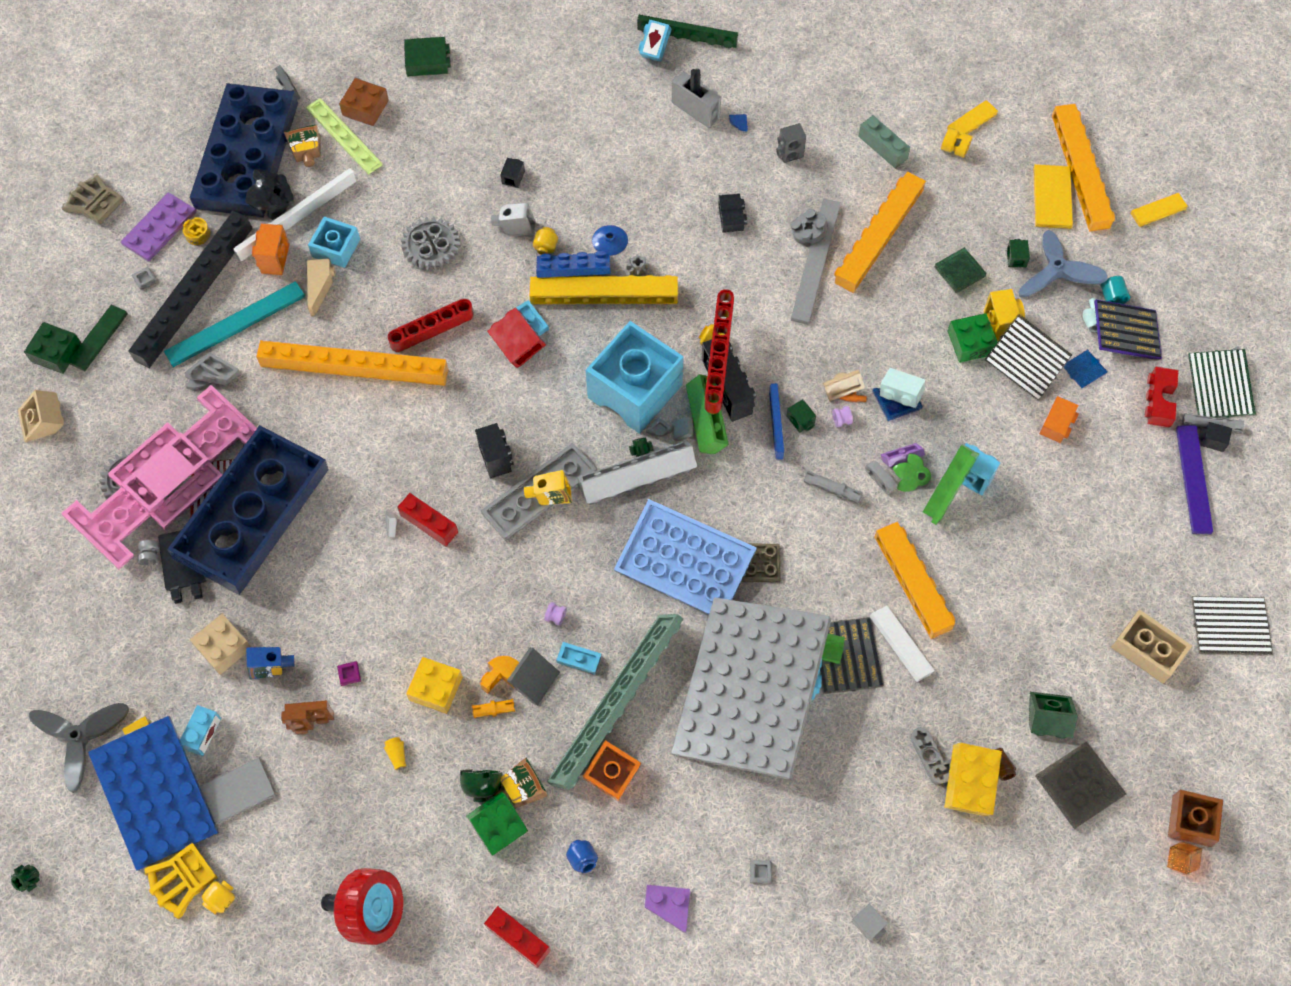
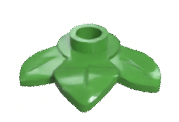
(909, 473)

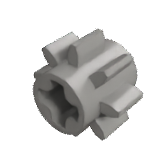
(638, 266)

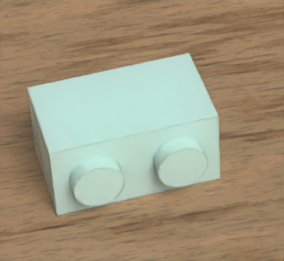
(902, 387)

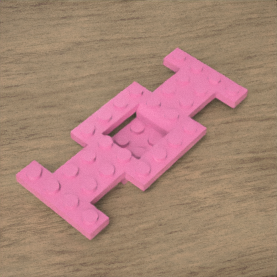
(156, 471)

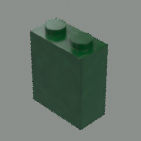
(426, 56)

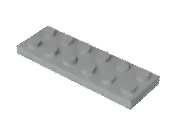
(513, 511)

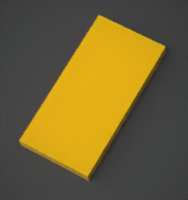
(1052, 196)

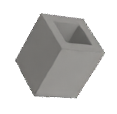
(870, 923)

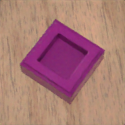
(349, 673)

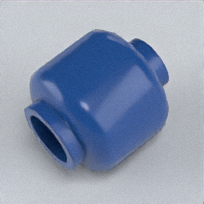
(582, 856)

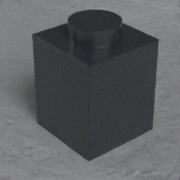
(512, 172)
(1215, 436)

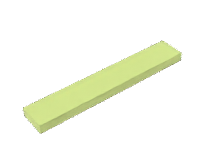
(344, 136)

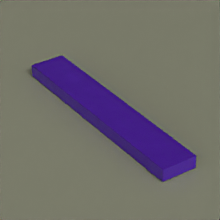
(1194, 480)

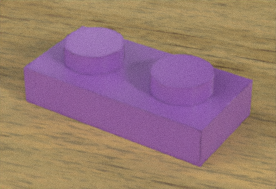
(901, 455)

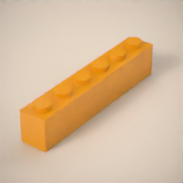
(914, 580)

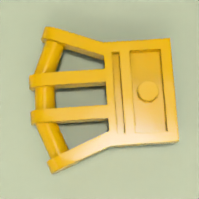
(193, 871)

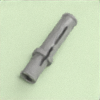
(1202, 421)
(826, 484)

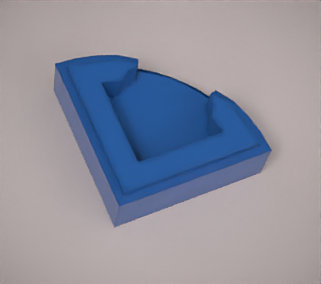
(739, 121)

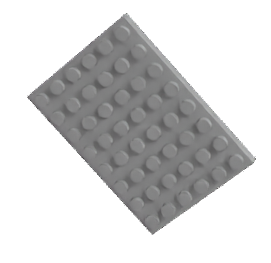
(752, 687)

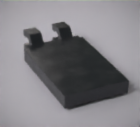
(176, 574)

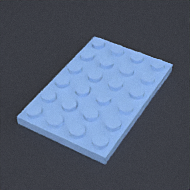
(684, 557)

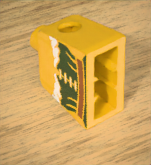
(550, 489)

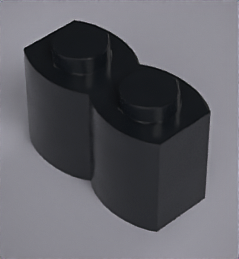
(731, 212)

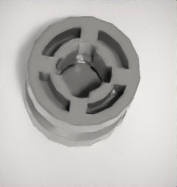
(148, 550)

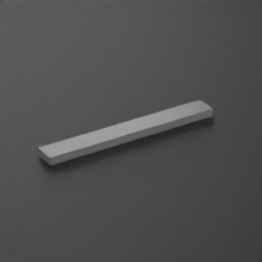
(814, 266)

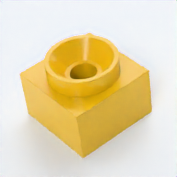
(1002, 310)

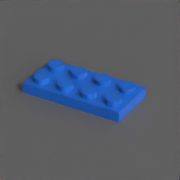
(573, 264)

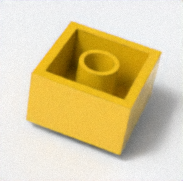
(434, 685)

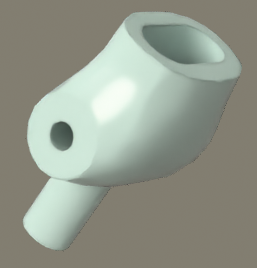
(1090, 317)

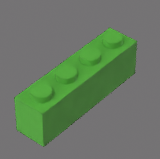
(708, 427)

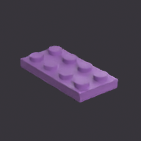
(158, 226)

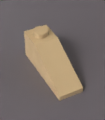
(318, 282)

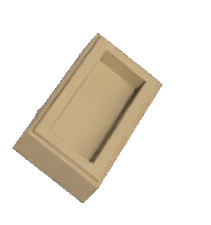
(843, 384)

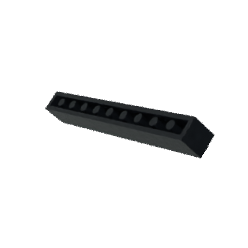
(190, 290)

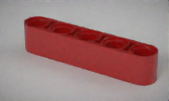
(435, 318)

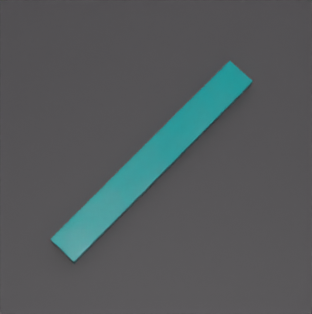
(234, 324)

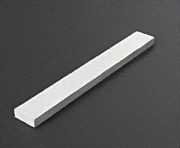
(302, 209)

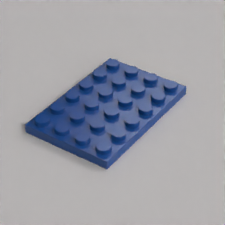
(153, 792)

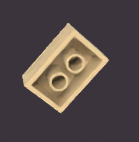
(1151, 646)

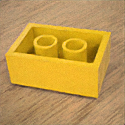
(973, 779)

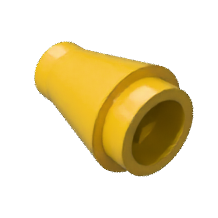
(395, 750)

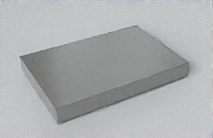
(237, 791)

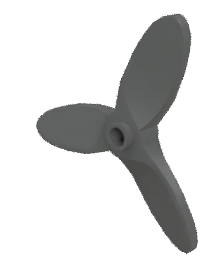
(78, 736)

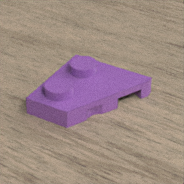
(669, 904)

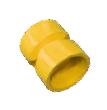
(951, 139)

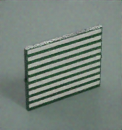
(1221, 383)

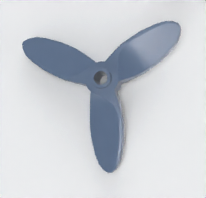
(1060, 268)

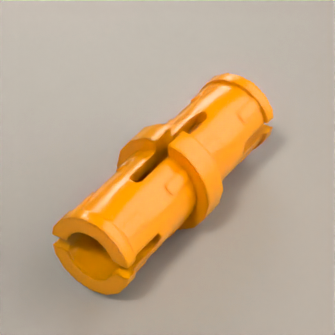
(493, 708)

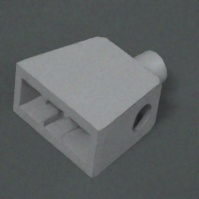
(515, 220)

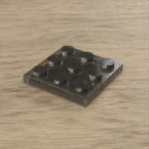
(1080, 785)

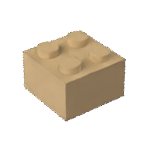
(220, 644)

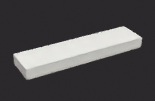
(902, 643)

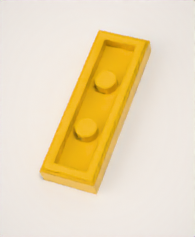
(974, 118)
(1158, 209)

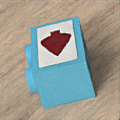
(655, 40)
(200, 730)

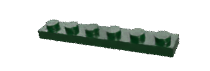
(694, 32)

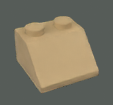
(40, 415)

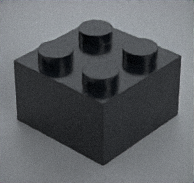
(494, 450)

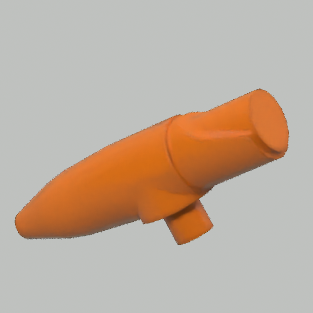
(854, 398)

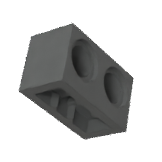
(791, 143)

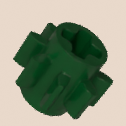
(640, 447)
(25, 878)

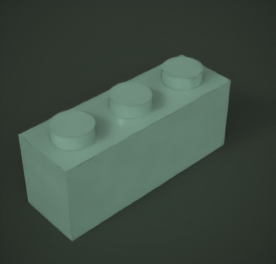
(884, 141)

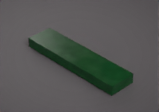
(97, 337)

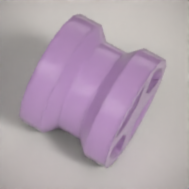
(842, 416)
(555, 613)

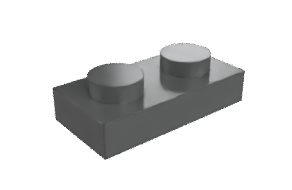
(285, 80)

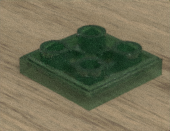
(960, 270)

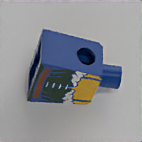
(259, 662)

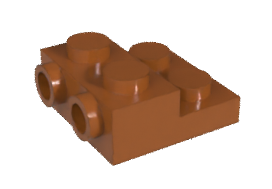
(301, 716)

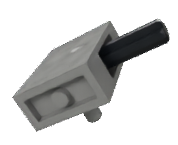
(695, 98)

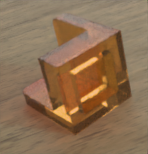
(1184, 857)

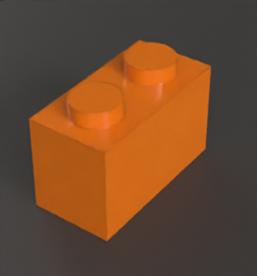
(1058, 420)

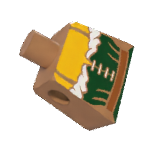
(304, 144)
(522, 785)

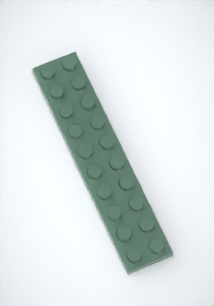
(614, 702)

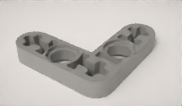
(938, 763)

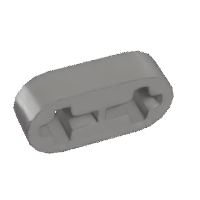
(881, 477)

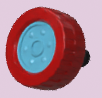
(366, 906)

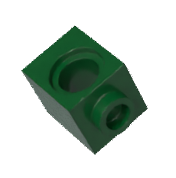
(1018, 253)
(801, 416)

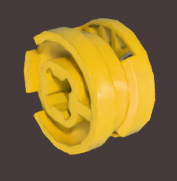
(196, 231)

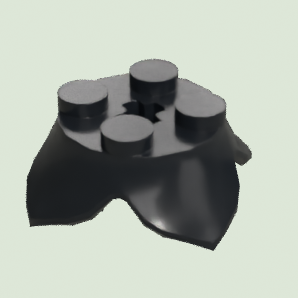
(269, 193)

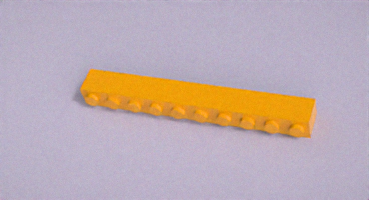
(352, 363)

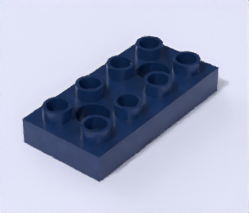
(241, 147)
(249, 509)

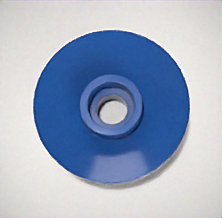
(610, 245)

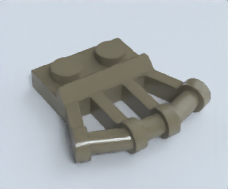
(99, 206)

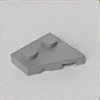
(212, 370)

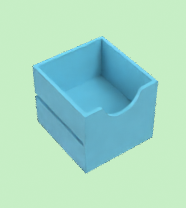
(635, 376)

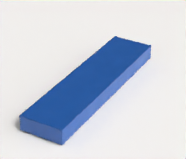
(776, 421)

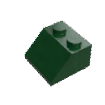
(1052, 715)

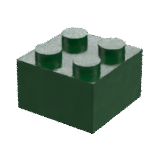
(52, 347)

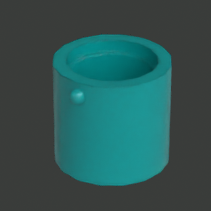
(1115, 290)

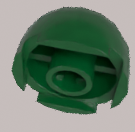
(480, 783)

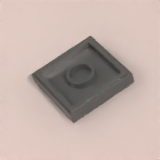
(533, 676)

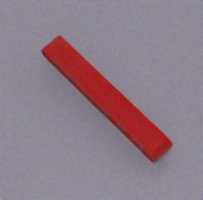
(719, 342)

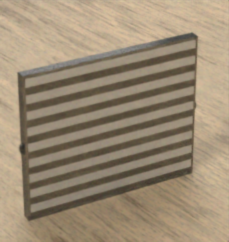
(1028, 357)
(1231, 625)

